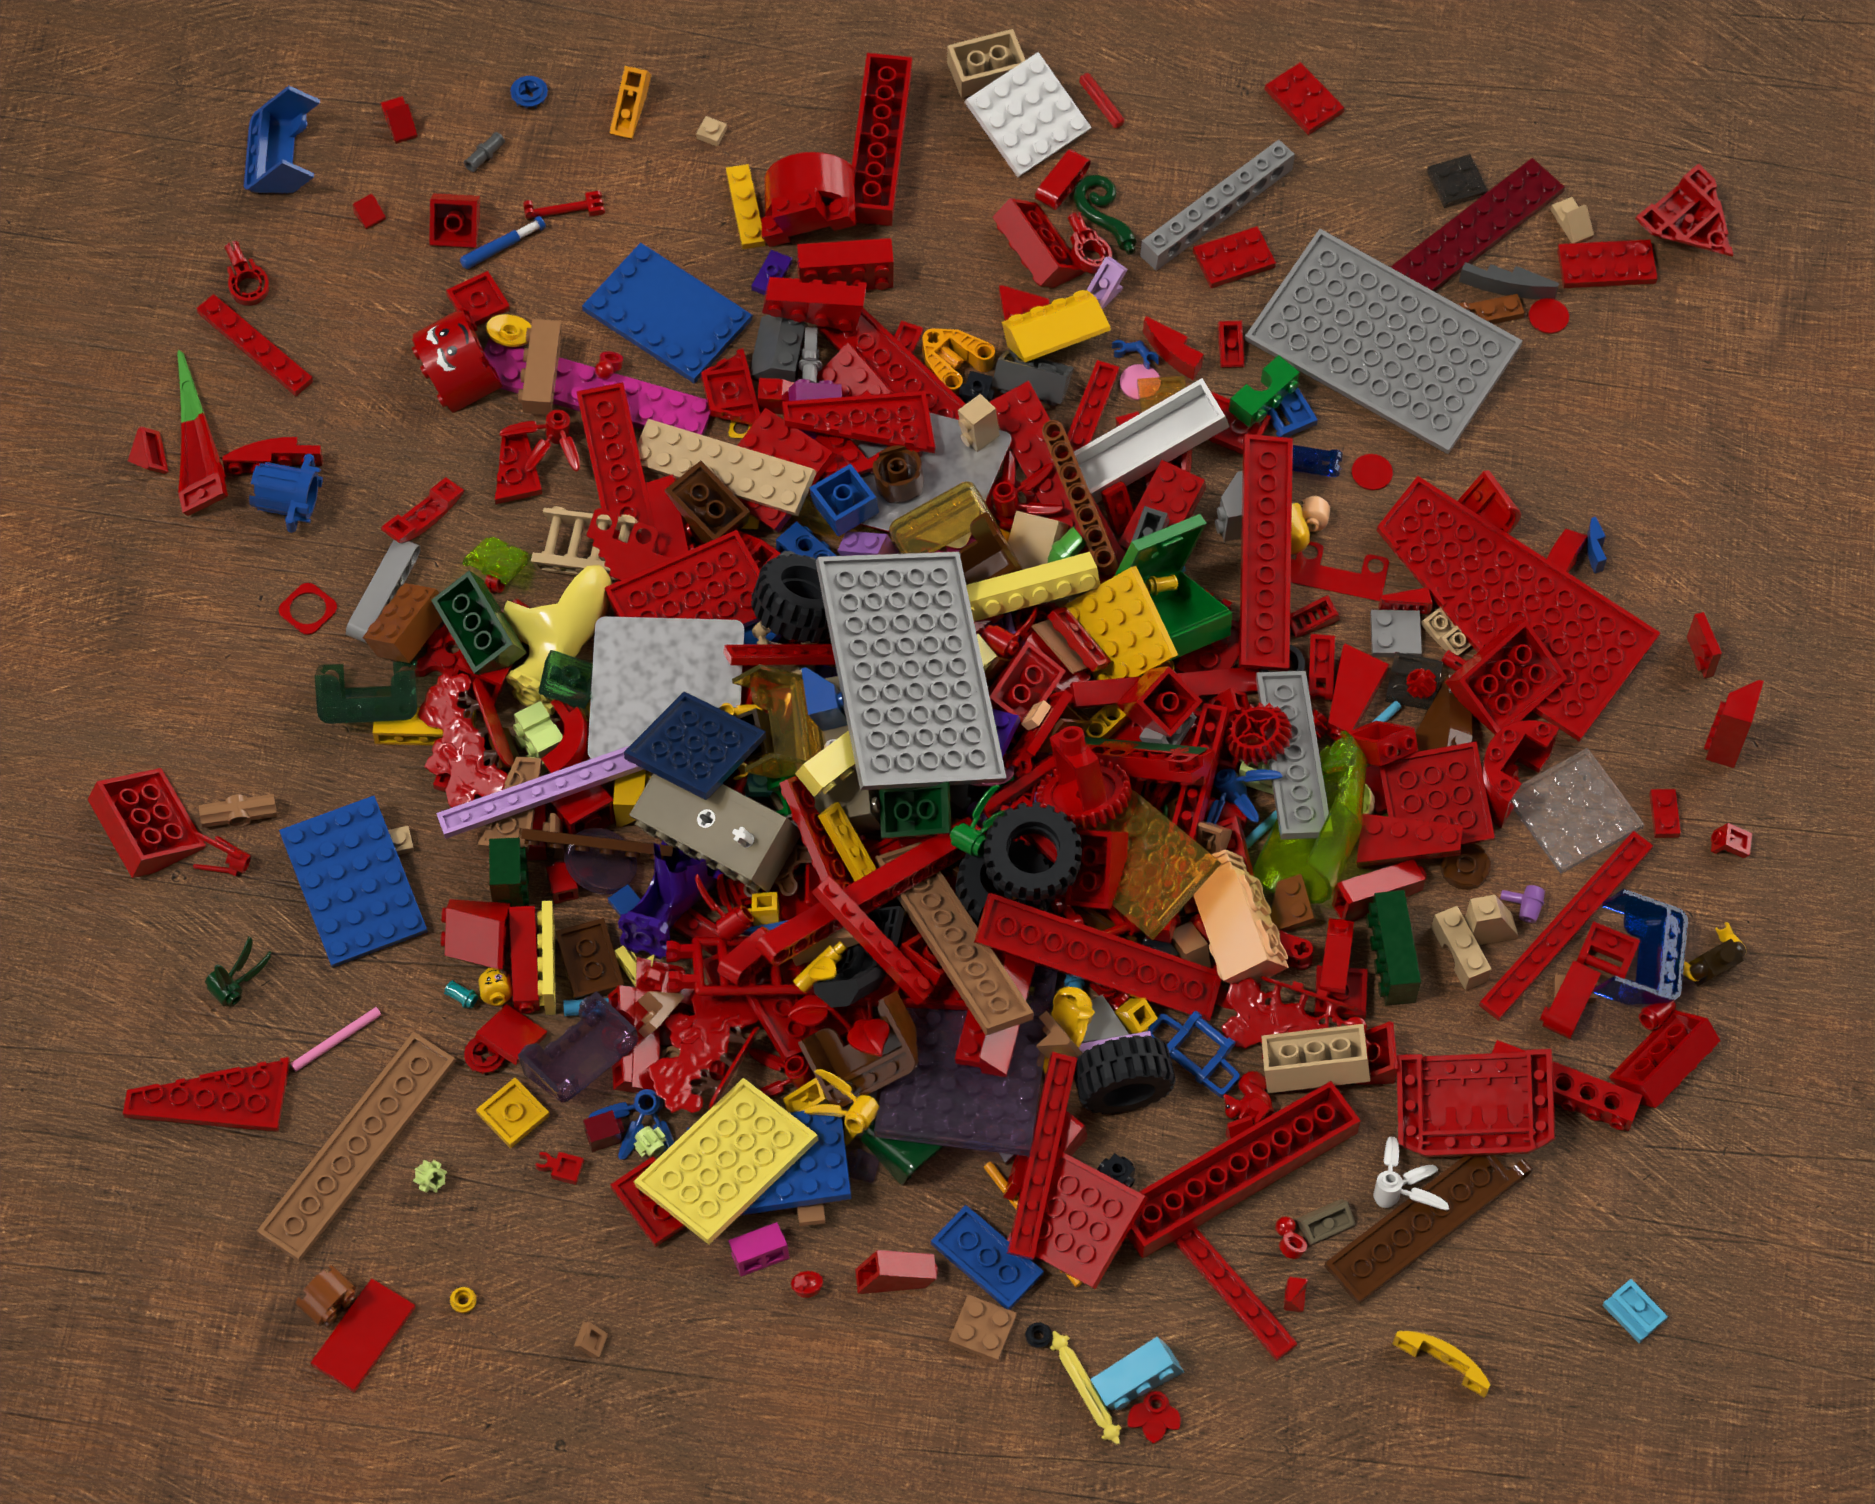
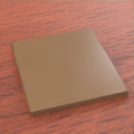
(1059, 646)

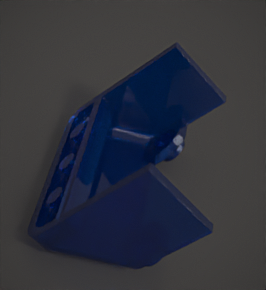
(1660, 952)

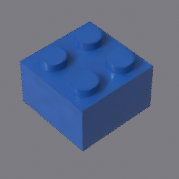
(844, 500)

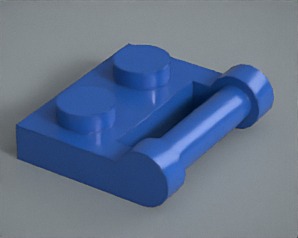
(1297, 413)

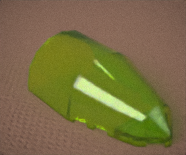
(1325, 857)

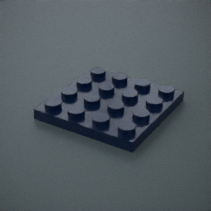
(694, 745)

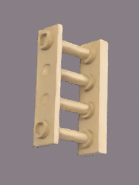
(570, 563)

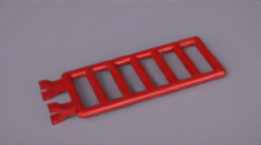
(696, 981)

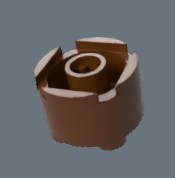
(898, 474)

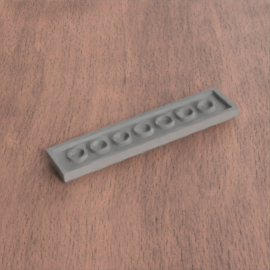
(1301, 790)

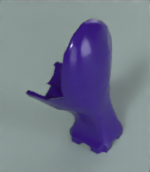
(665, 901)

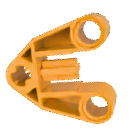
(949, 348)

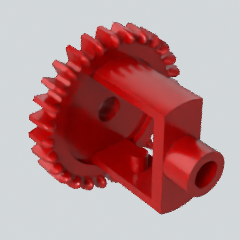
(1082, 783)

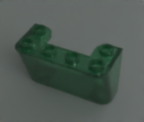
(366, 704)

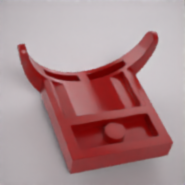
(1491, 502)

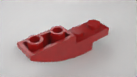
(276, 450)

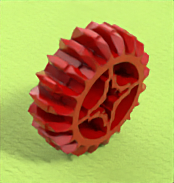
(1251, 747)

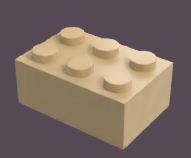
(983, 60)

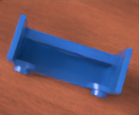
(271, 143)

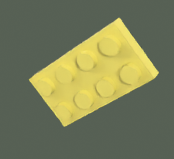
(546, 958)

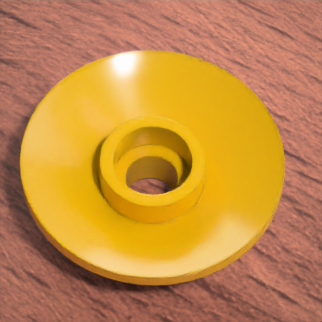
(508, 330)

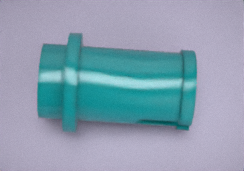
(466, 997)

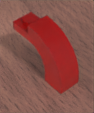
(574, 744)

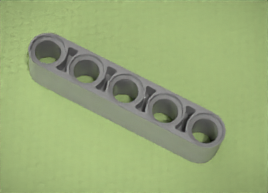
(383, 587)

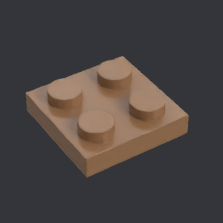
(982, 1328)

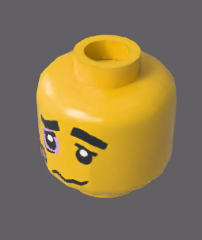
(495, 986)

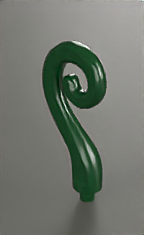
(1121, 232)

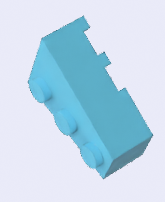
(1137, 1374)

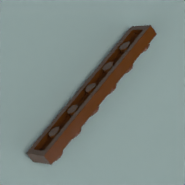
(583, 843)

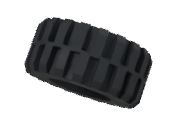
(791, 599)
(1032, 821)
(972, 872)
(1124, 1074)

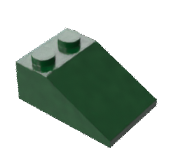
(915, 811)

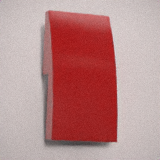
(1567, 548)

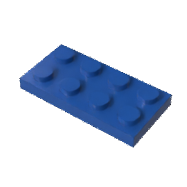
(984, 1258)

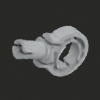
(810, 360)

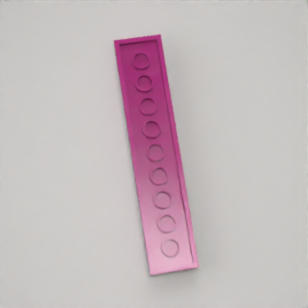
(643, 398)

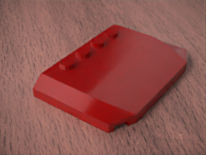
(1475, 1103)

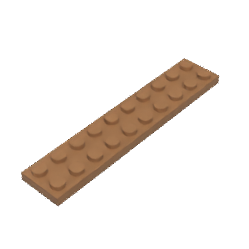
(970, 966)
(356, 1147)

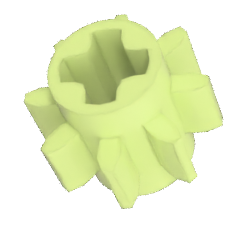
(650, 1141)
(430, 1176)

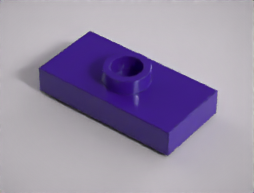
(774, 266)

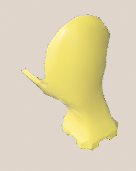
(558, 628)

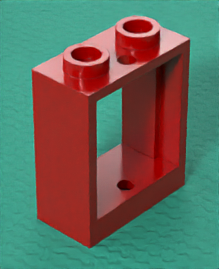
(1383, 739)

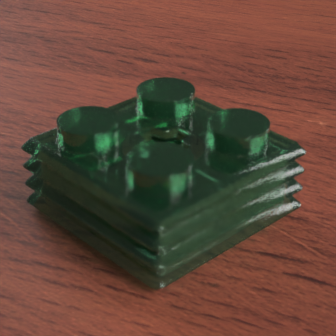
(566, 679)

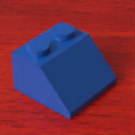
(823, 701)

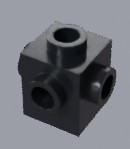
(977, 384)
(1119, 1169)

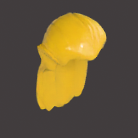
(1073, 1013)

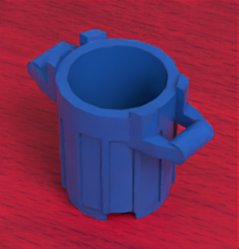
(287, 490)

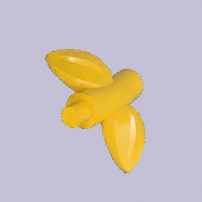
(821, 968)

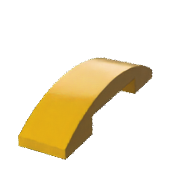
(1413, 1341)

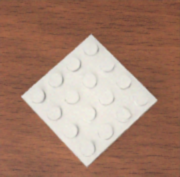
(1027, 114)

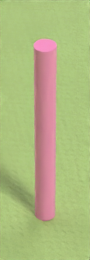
(335, 1039)

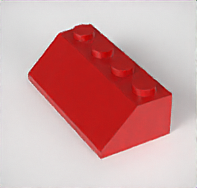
(1036, 242)
(1732, 724)
(1666, 1057)

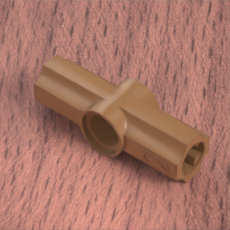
(237, 810)

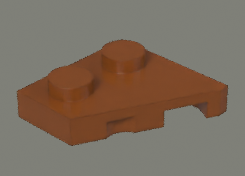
(1291, 904)

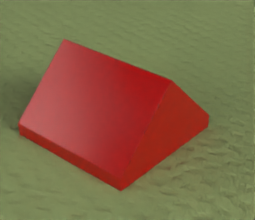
(1381, 1054)

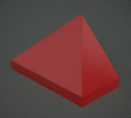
(148, 451)

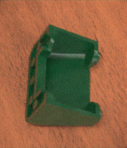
(899, 1156)

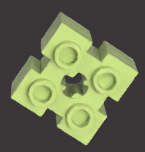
(536, 732)

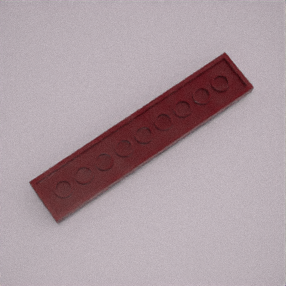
(1480, 226)

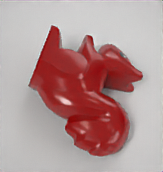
(1255, 1100)

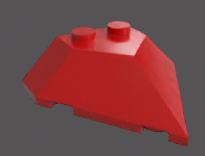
(1690, 214)

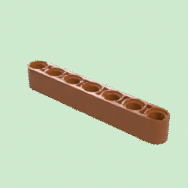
(1079, 486)

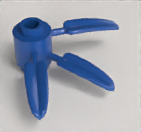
(1235, 791)
(622, 1110)

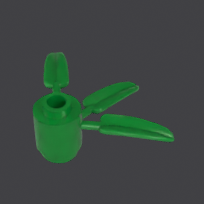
(967, 837)

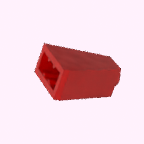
(895, 1272)

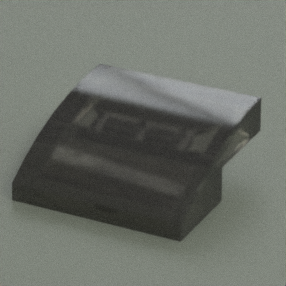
(1402, 666)

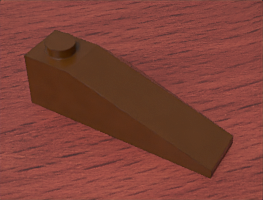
(1444, 722)

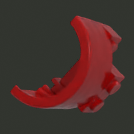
(796, 191)

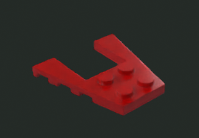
(848, 453)

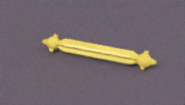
(1085, 1387)

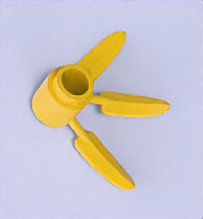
(857, 1117)

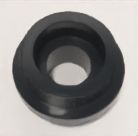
(1038, 1327)

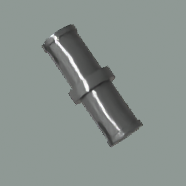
(484, 151)

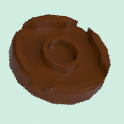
(1468, 869)

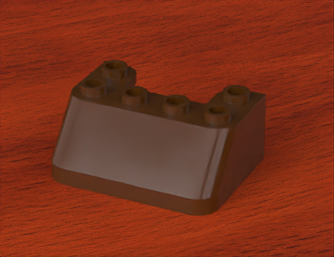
(989, 554)
(861, 1070)

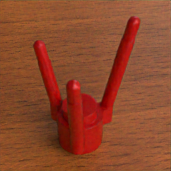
(236, 858)

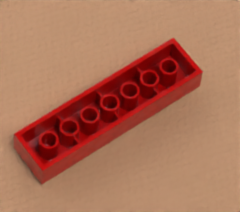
(880, 136)

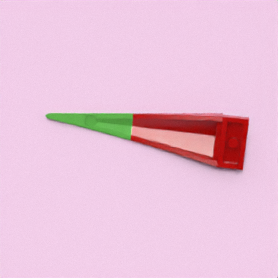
(200, 466)

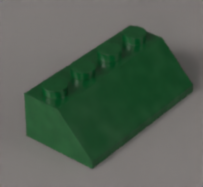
(478, 625)

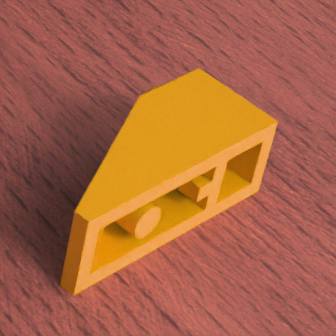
(630, 101)

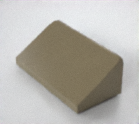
(1326, 1221)

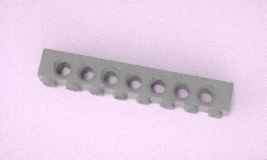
(1217, 205)

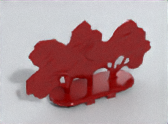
(1258, 1019)

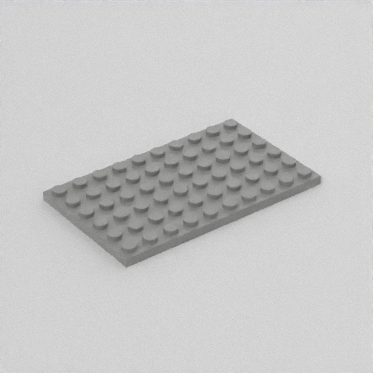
(1384, 340)
(910, 670)

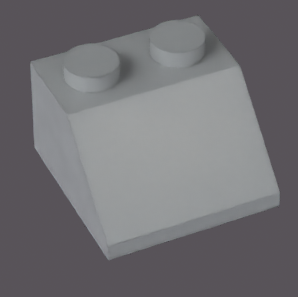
(1230, 510)

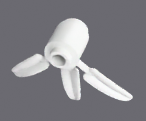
(1390, 1184)

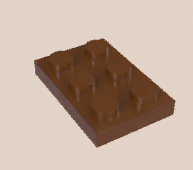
(589, 959)

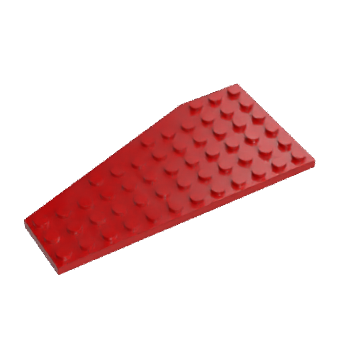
(1493, 579)

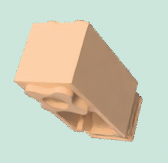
(1239, 923)

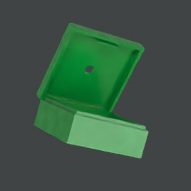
(1190, 612)

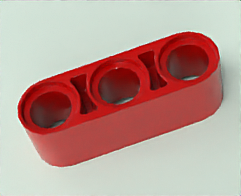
(1062, 179)
(744, 960)

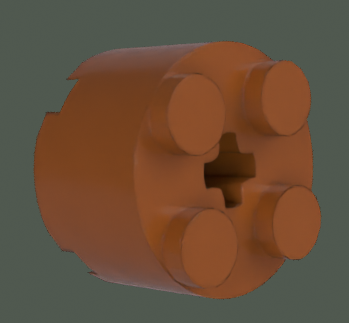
(326, 1296)

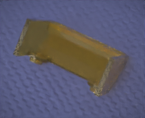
(939, 520)
(793, 731)

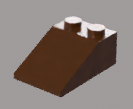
(707, 503)

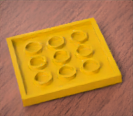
(1124, 626)

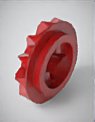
(475, 1061)

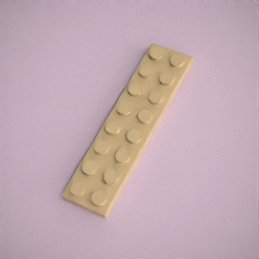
(742, 470)

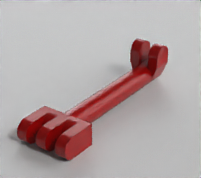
(593, 204)

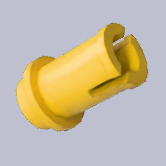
(1161, 584)

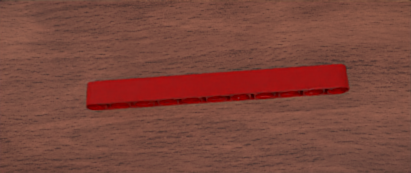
(867, 892)

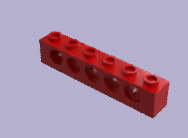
(1599, 1090)

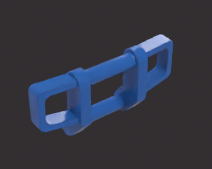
(1184, 1032)

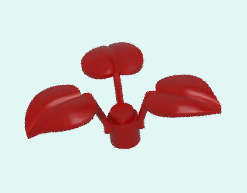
(865, 1035)

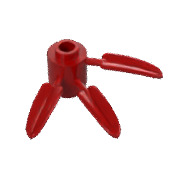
(556, 431)
(1006, 495)
(1003, 641)
(735, 920)
(795, 1068)

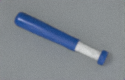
(488, 250)

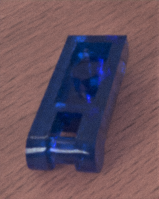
(1310, 461)

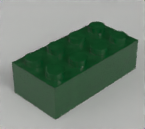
(1394, 948)

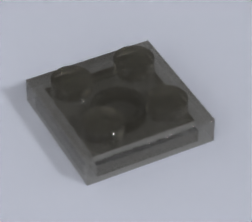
(1457, 181)

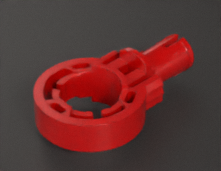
(1086, 240)
(243, 272)

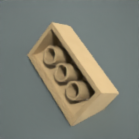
(1315, 1058)

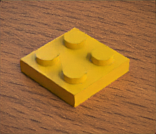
(512, 1112)

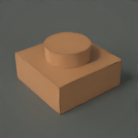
(590, 1339)

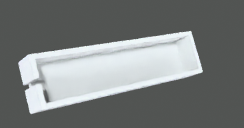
(1150, 437)

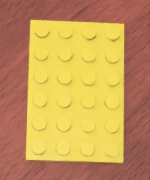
(726, 1161)

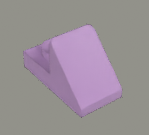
(1107, 281)

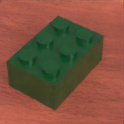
(508, 872)

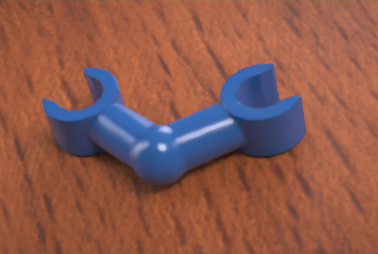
(1135, 346)

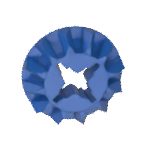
(535, 85)

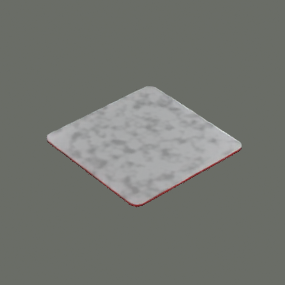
(945, 469)
(648, 664)

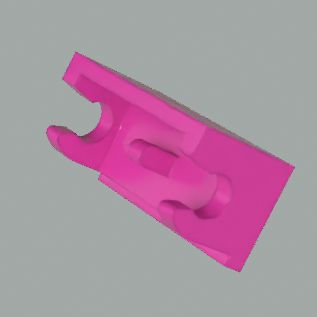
(759, 1249)

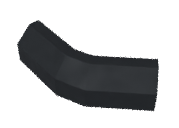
(859, 971)

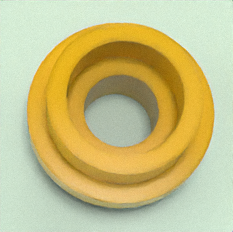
(463, 1292)

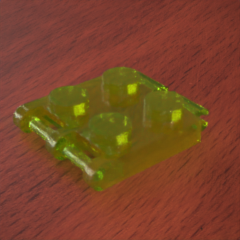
(497, 559)

